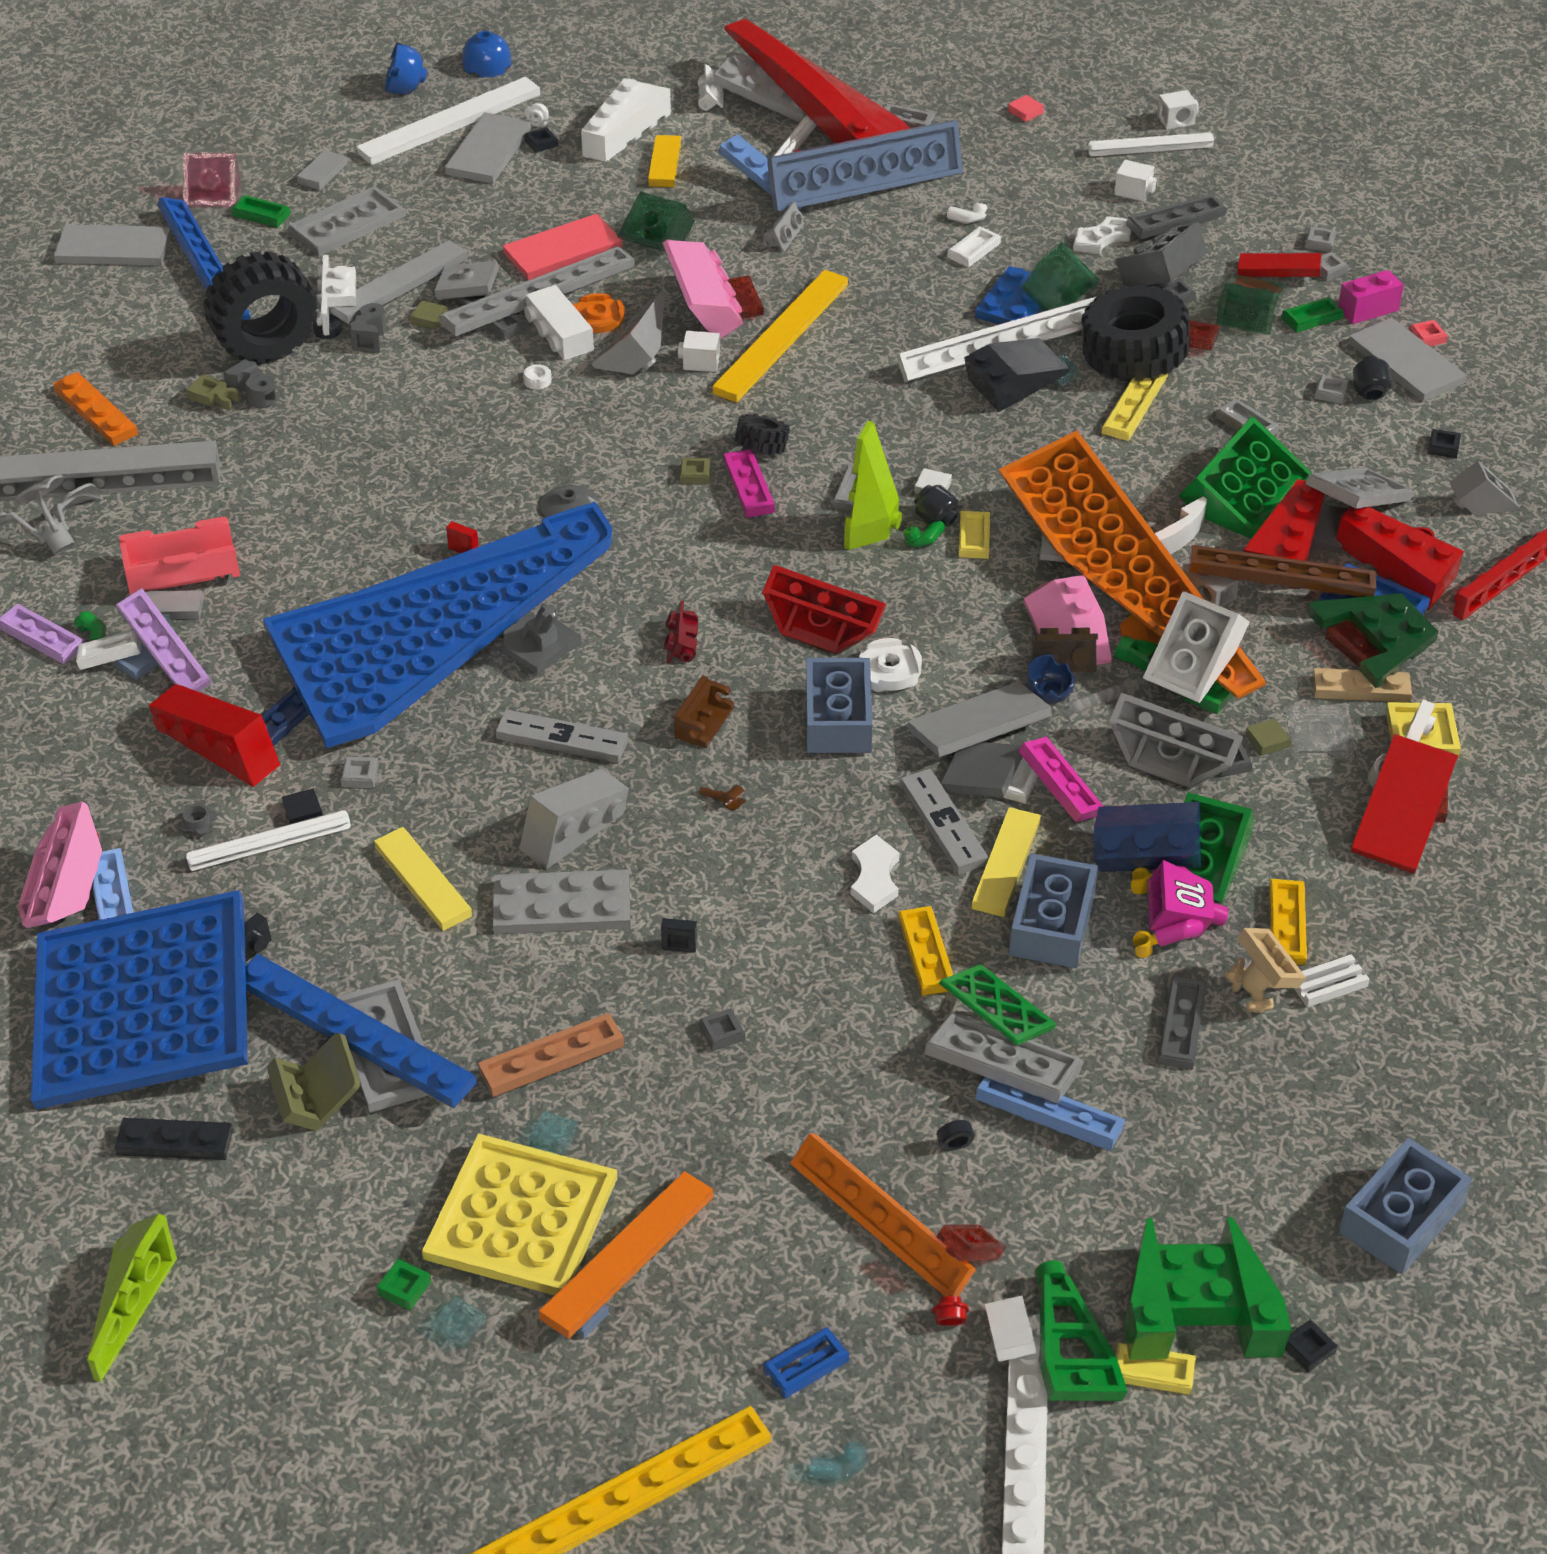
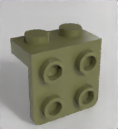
(319, 1088)

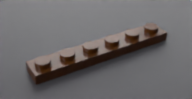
(1282, 571)

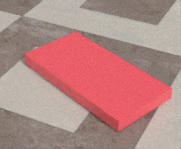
(561, 246)

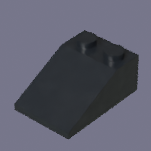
(1013, 370)

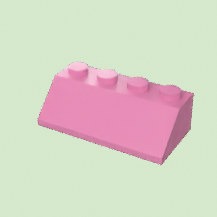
(705, 285)

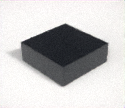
(541, 139)
(1444, 443)
(301, 806)
(679, 935)
(1310, 1345)

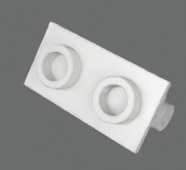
(709, 92)

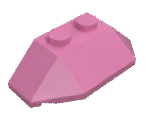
(1069, 605)
(61, 868)

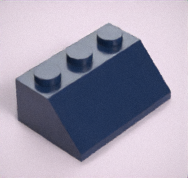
(1146, 836)

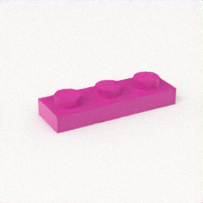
(749, 483)
(1060, 779)

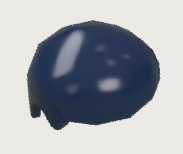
(1049, 679)

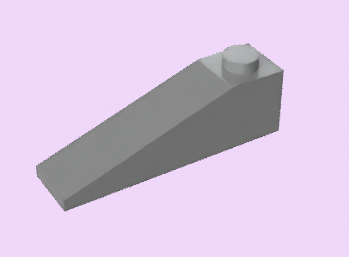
(636, 342)

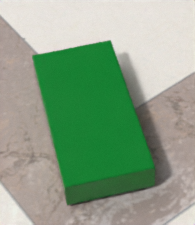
(261, 211)
(1312, 314)

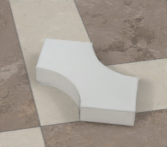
(1097, 237)
(874, 884)

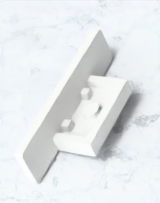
(335, 288)

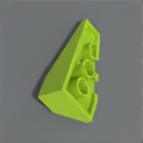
(873, 494)
(134, 1275)

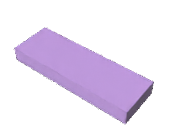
(40, 633)

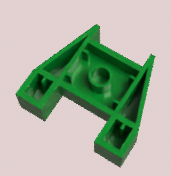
(1203, 1288)

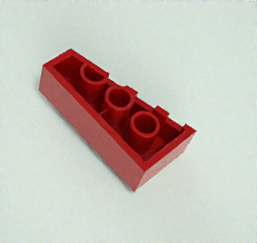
(1291, 525)
(1400, 551)
(217, 731)

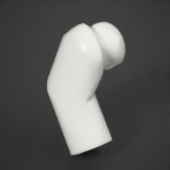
(966, 216)

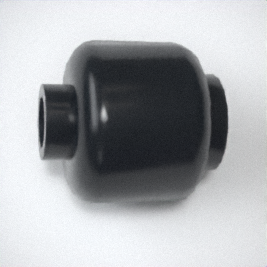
(1372, 378)
(936, 505)

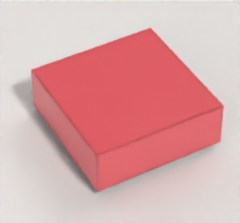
(1025, 108)
(1429, 332)

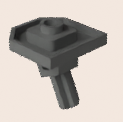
(539, 639)

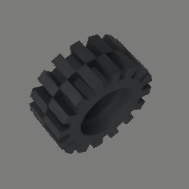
(761, 434)

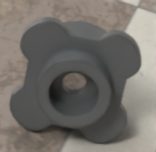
(197, 819)

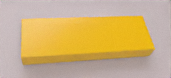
(664, 161)
(1289, 917)
(925, 949)

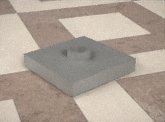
(466, 280)

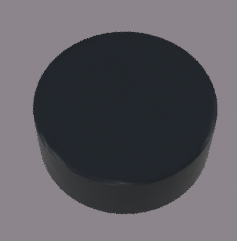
(334, 328)
(955, 1135)

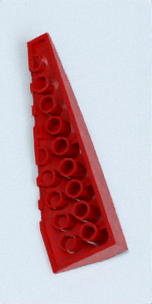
(827, 100)

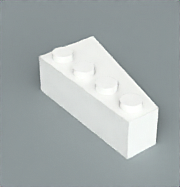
(623, 118)

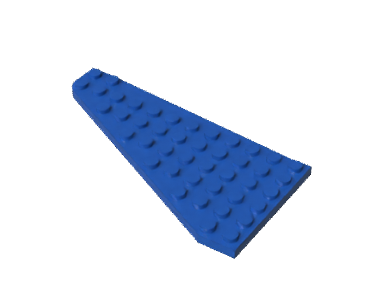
(391, 643)

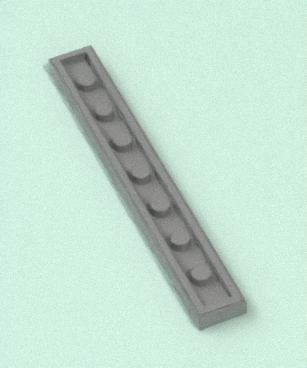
(514, 298)

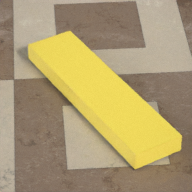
(1132, 407)
(1006, 862)
(423, 878)

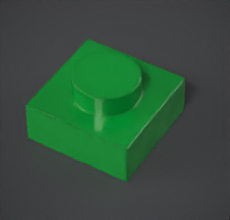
(404, 1284)

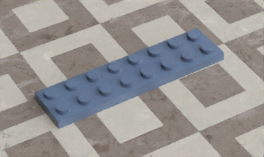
(865, 165)

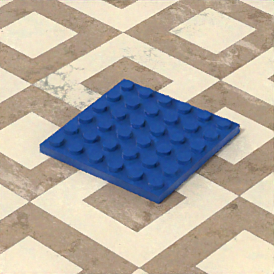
(139, 1000)

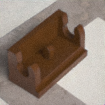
(703, 713)

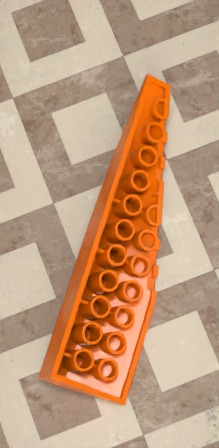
(1108, 539)

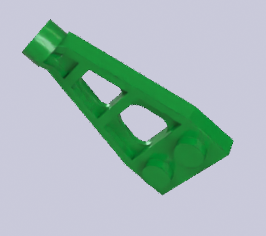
(1140, 654)
(1073, 1377)

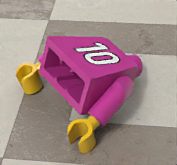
(1178, 906)

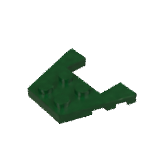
(1388, 624)

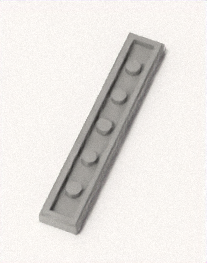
(403, 279)

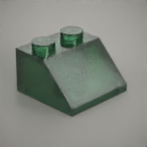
(655, 221)

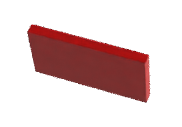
(1404, 803)

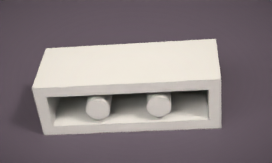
(559, 322)

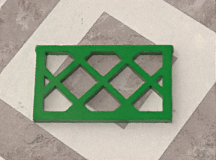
(997, 1020)

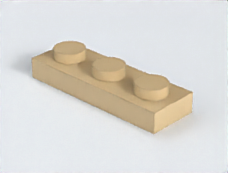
(1354, 686)

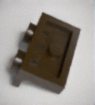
(1074, 649)

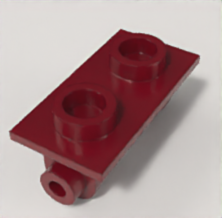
(682, 633)

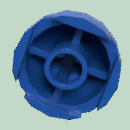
(486, 55)
(405, 70)

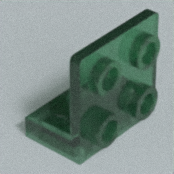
(1059, 279)

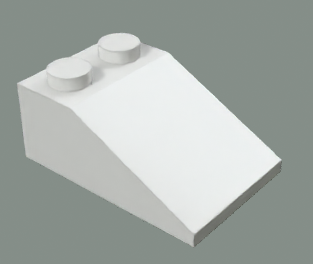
(1195, 647)

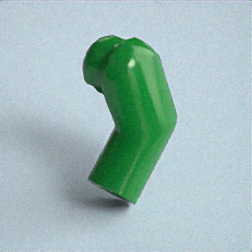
(928, 537)
(90, 622)

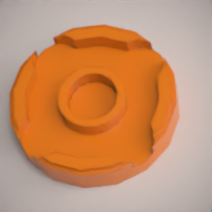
(607, 315)

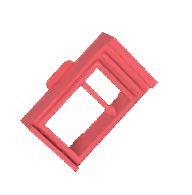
(179, 556)

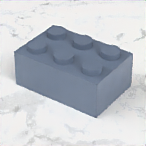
(838, 705)
(1053, 910)
(1405, 1205)

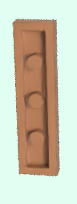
(551, 1054)

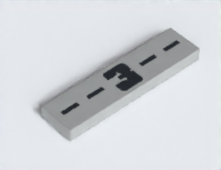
(562, 736)
(944, 821)

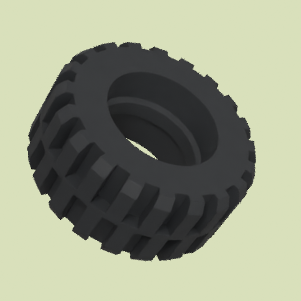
(242, 285)
(1135, 333)

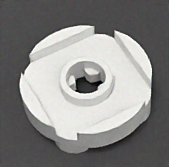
(905, 662)

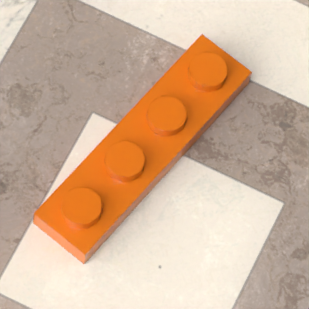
(95, 408)

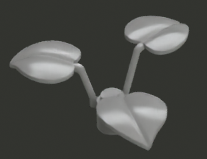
(54, 532)

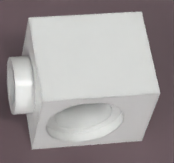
(1177, 109)

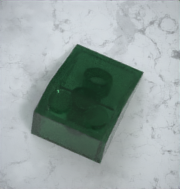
(1250, 304)

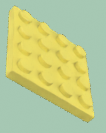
(520, 1215)

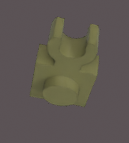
(211, 391)

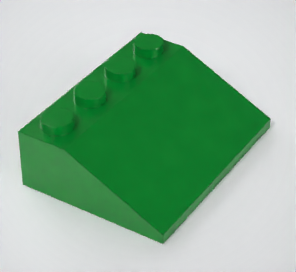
(1246, 479)

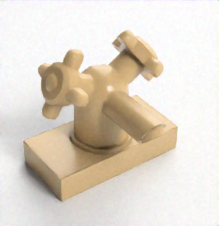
(1269, 969)

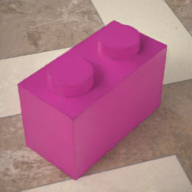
(1370, 296)

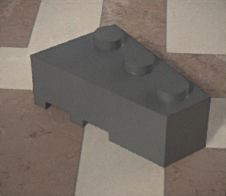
(1165, 259)

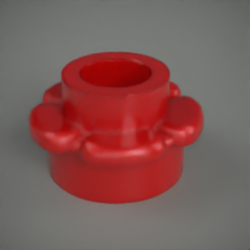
(950, 1311)

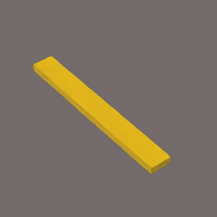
(779, 336)
(637, 1488)

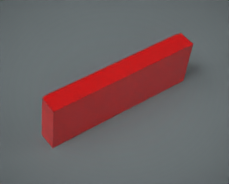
(1280, 264)

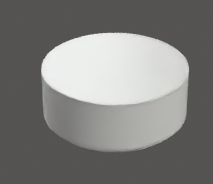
(537, 376)

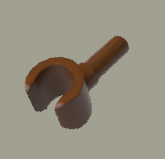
(730, 799)

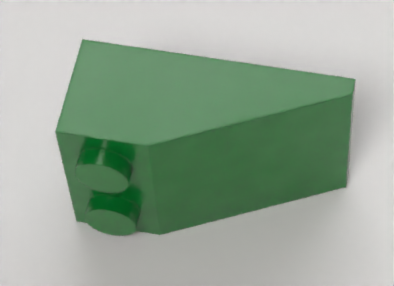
(1224, 839)

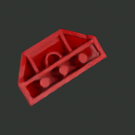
(820, 611)

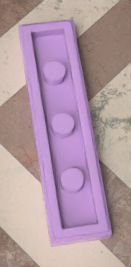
(162, 641)

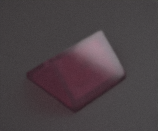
(210, 179)

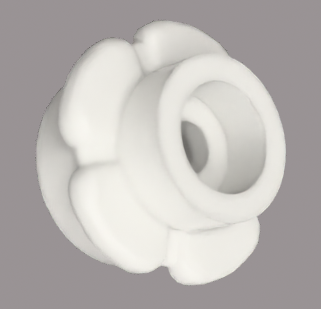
(541, 111)

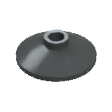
(565, 498)

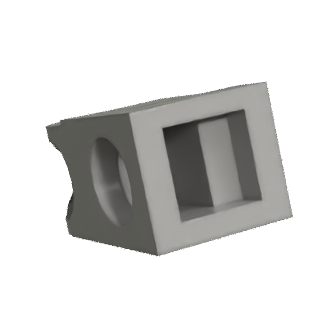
(1213, 588)

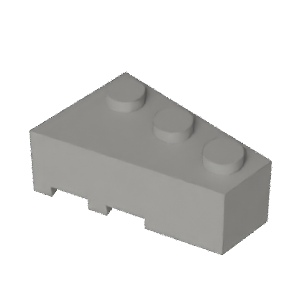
(570, 815)

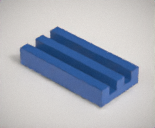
(804, 1379)

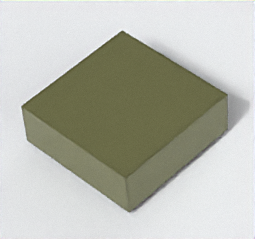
(427, 315)
(695, 471)
(1268, 737)

